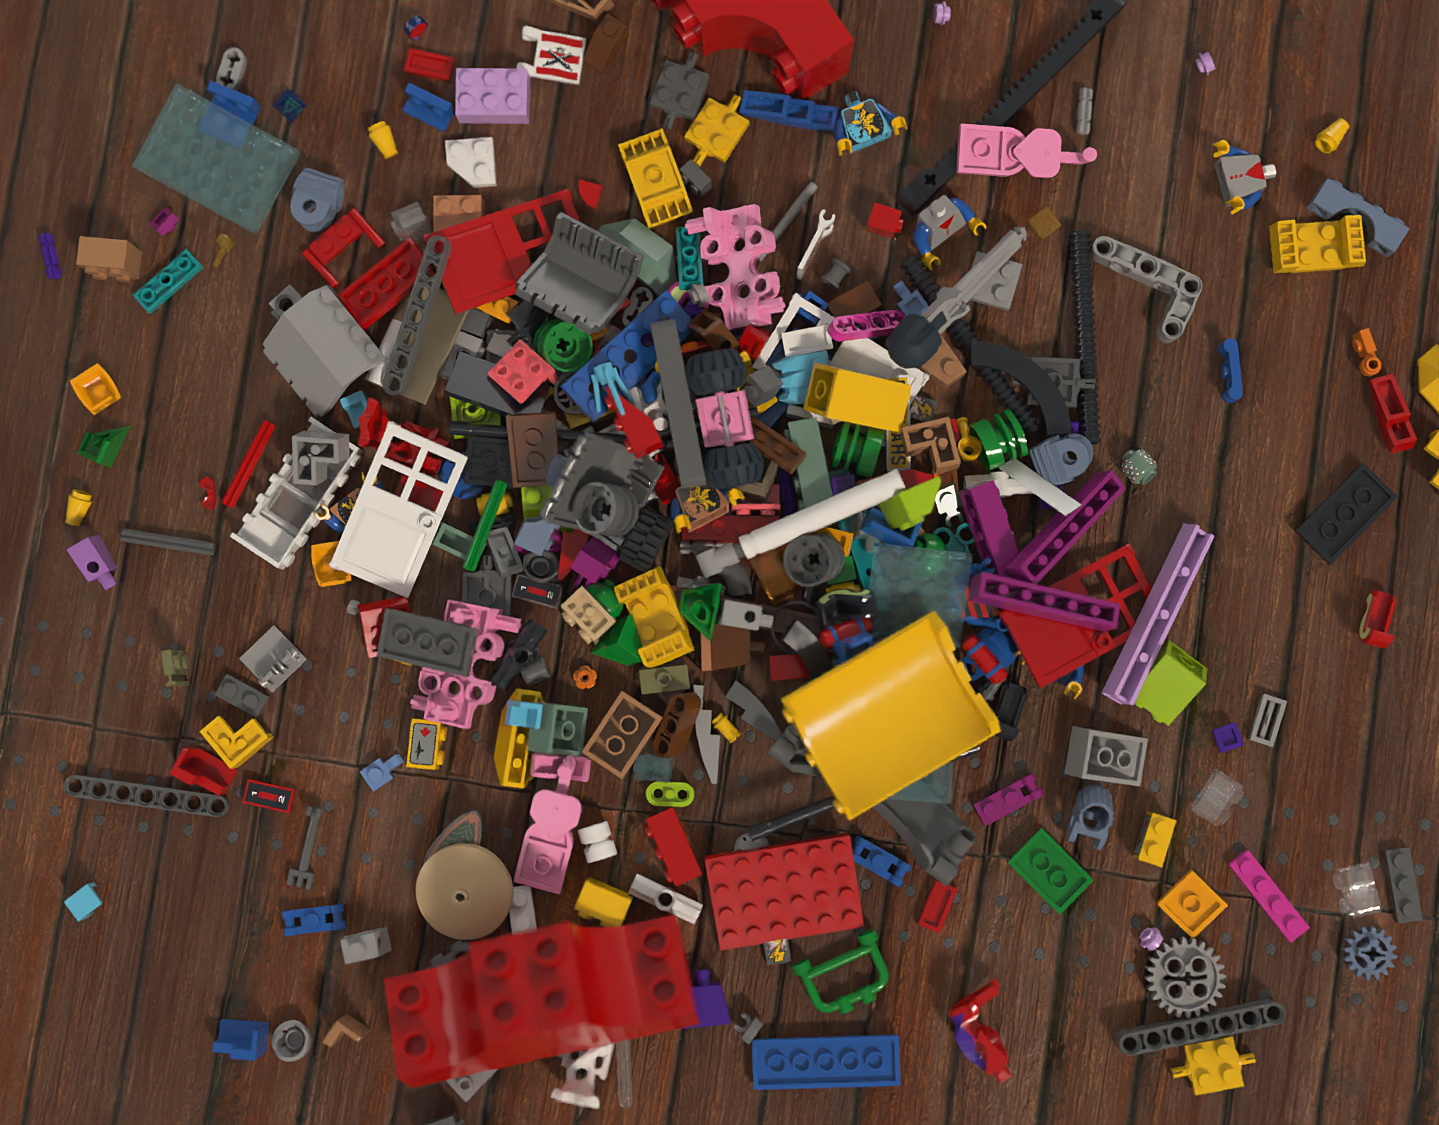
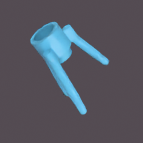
(607, 375)

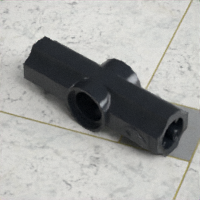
(509, 666)

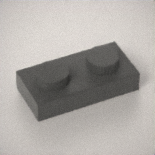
(503, 552)
(242, 695)

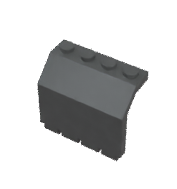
(581, 275)
(600, 461)

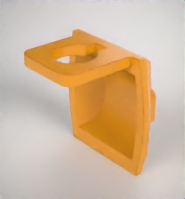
(95, 389)
(321, 557)

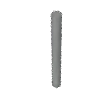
(792, 212)

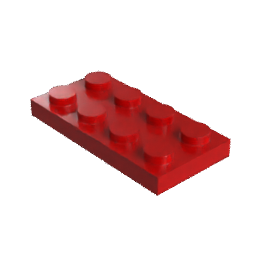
(384, 284)

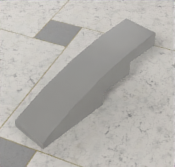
(708, 742)

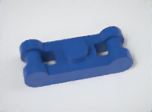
(1231, 370)
(879, 861)
(313, 919)

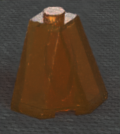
(772, 575)

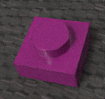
(164, 221)

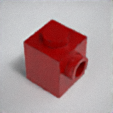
(884, 221)

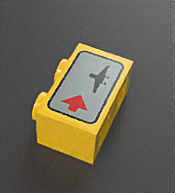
(426, 744)
(1154, 839)

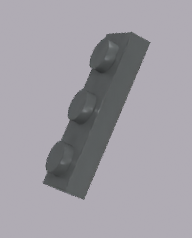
(1402, 885)

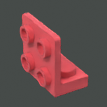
(522, 372)
(748, 506)

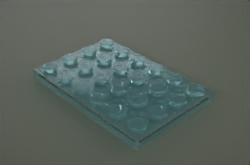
(216, 158)

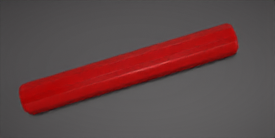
(248, 463)

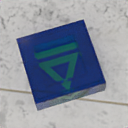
(289, 105)

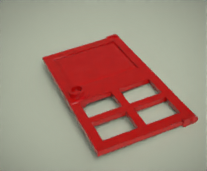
(489, 253)
(1059, 647)

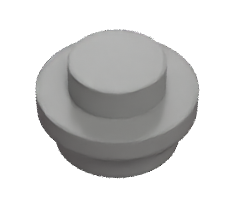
(699, 295)

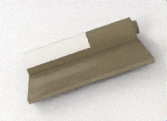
(435, 347)

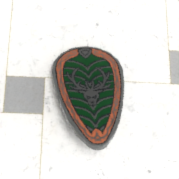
(463, 829)

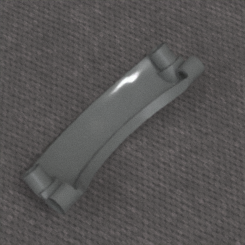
(928, 828)

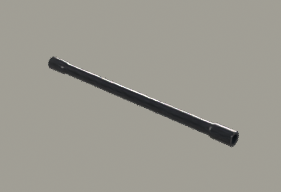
(469, 429)
(769, 826)

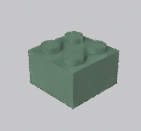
(560, 730)

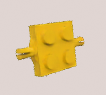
(717, 130)
(1213, 1065)

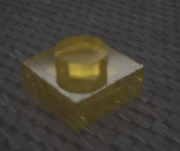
(1044, 223)

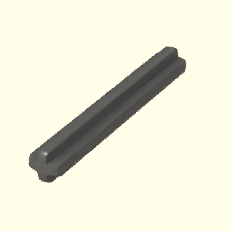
(166, 541)

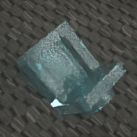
(653, 768)

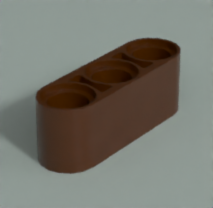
(677, 725)

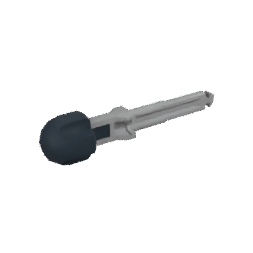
(919, 335)

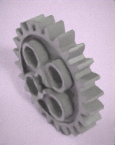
(1185, 998)

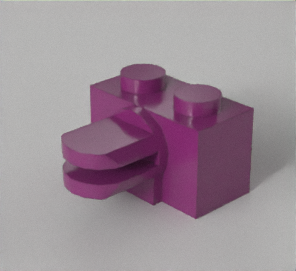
(594, 562)

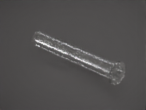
(624, 1074)

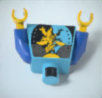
(864, 124)

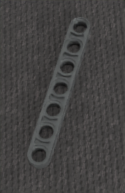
(425, 307)
(136, 790)

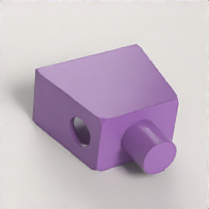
(90, 552)

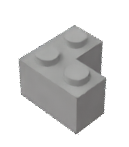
(313, 452)

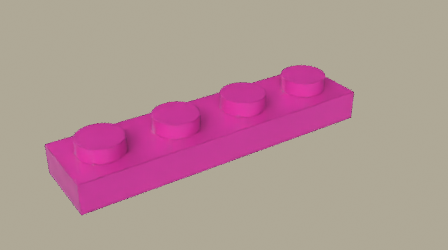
(1268, 896)

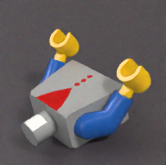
(1240, 176)
(939, 223)

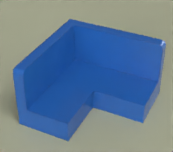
(877, 526)
(242, 1039)

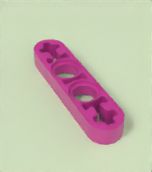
(865, 320)

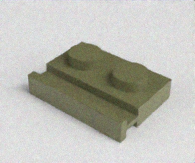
(175, 666)

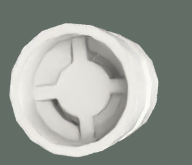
(597, 842)

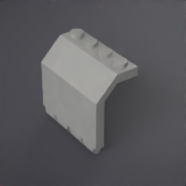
(320, 349)

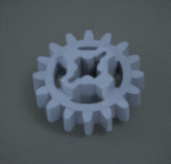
(1368, 962)

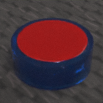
(415, 27)

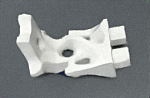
(582, 1091)

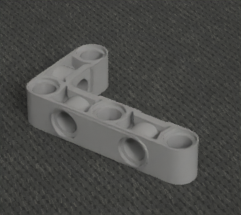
(1162, 277)

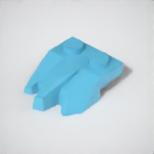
(796, 375)

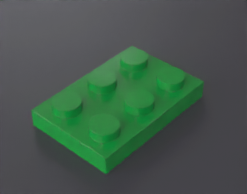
(1050, 871)

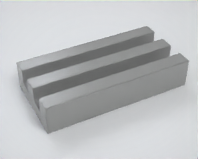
(1258, 716)

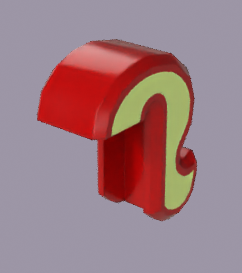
(1377, 619)

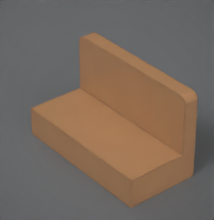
(347, 1025)

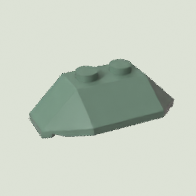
(658, 264)

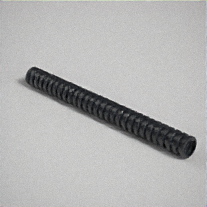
(1084, 330)
(963, 335)

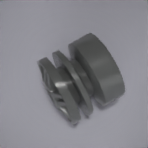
(605, 509)
(801, 559)

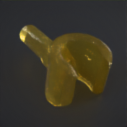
(226, 244)

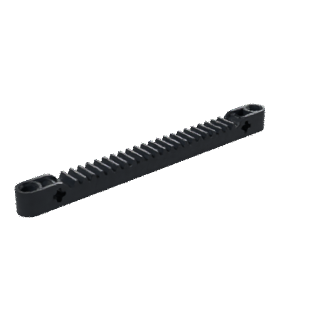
(917, 194)

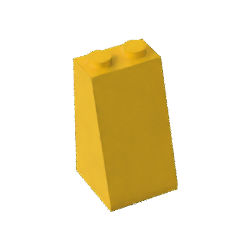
(857, 397)

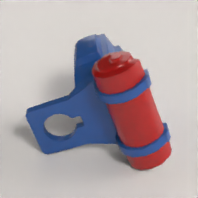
(848, 638)
(990, 652)

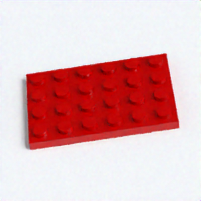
(784, 891)

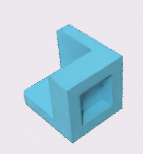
(355, 406)
(523, 714)
(83, 902)

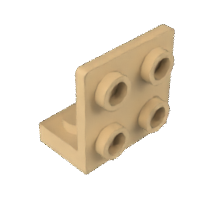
(587, 615)

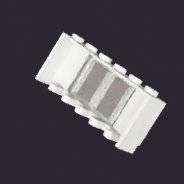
(286, 509)

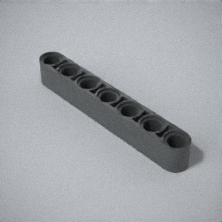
(678, 403)
(1210, 1031)

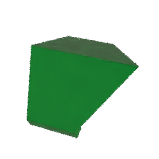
(103, 445)
(700, 607)
(620, 642)

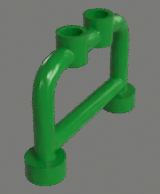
(864, 993)

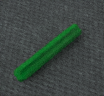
(484, 525)

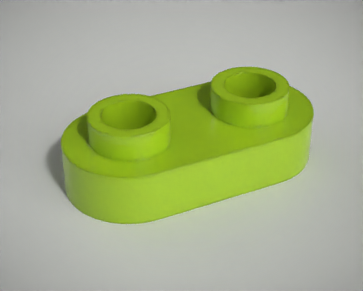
(670, 794)

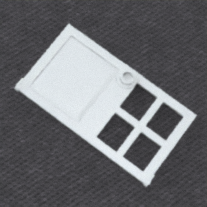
(853, 355)
(387, 532)

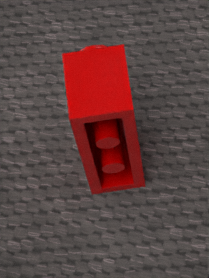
(673, 846)

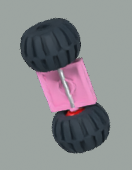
(724, 418)

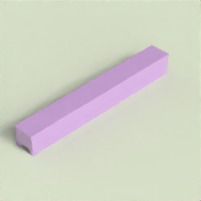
(1157, 614)

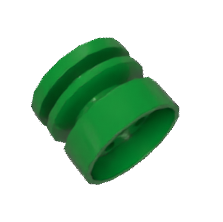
(574, 351)
(1003, 437)
(857, 449)

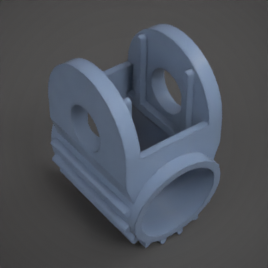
(319, 191)
(1053, 462)
(1087, 797)

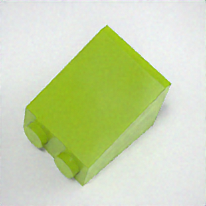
(1171, 683)

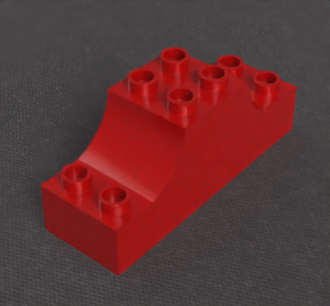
(797, 35)
(539, 998)

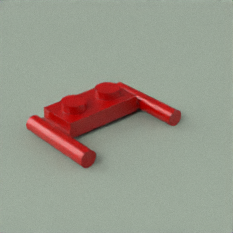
(337, 239)

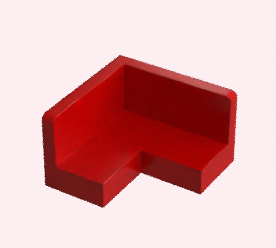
(371, 620)
(202, 768)

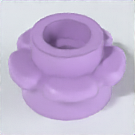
(941, 13)
(1205, 63)
(1151, 938)

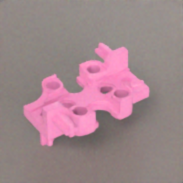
(725, 230)
(459, 708)

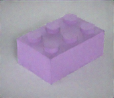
(492, 95)

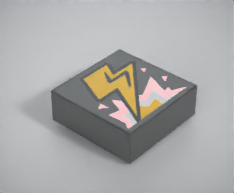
(922, 409)
(777, 951)

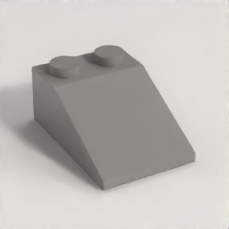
(1106, 756)

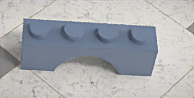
(1383, 231)
(535, 532)

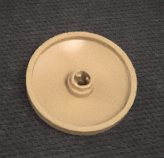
(476, 875)

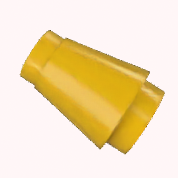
(1330, 138)
(383, 139)
(77, 506)

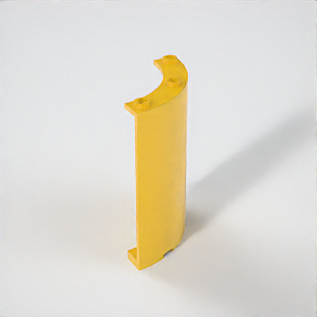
(889, 716)

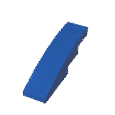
(789, 111)

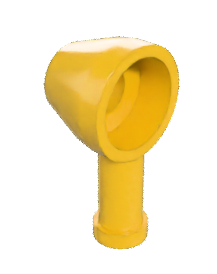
(968, 442)

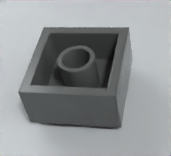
(695, 178)

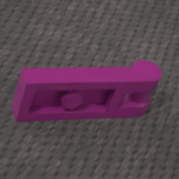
(1007, 799)

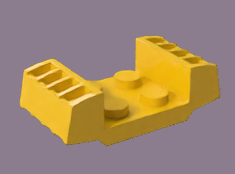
(655, 178)
(1317, 245)
(656, 617)

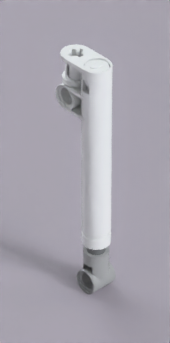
(802, 522)

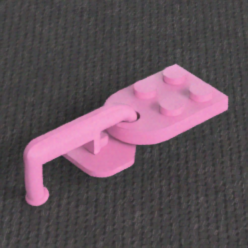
(990, 151)
(549, 838)

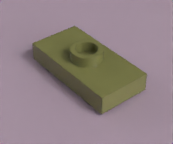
(664, 679)

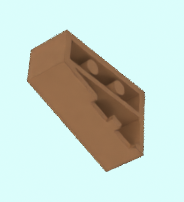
(943, 366)

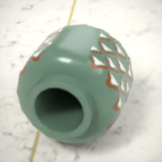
(1138, 466)

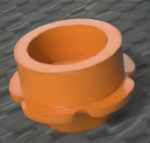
(591, 676)

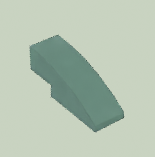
(452, 540)

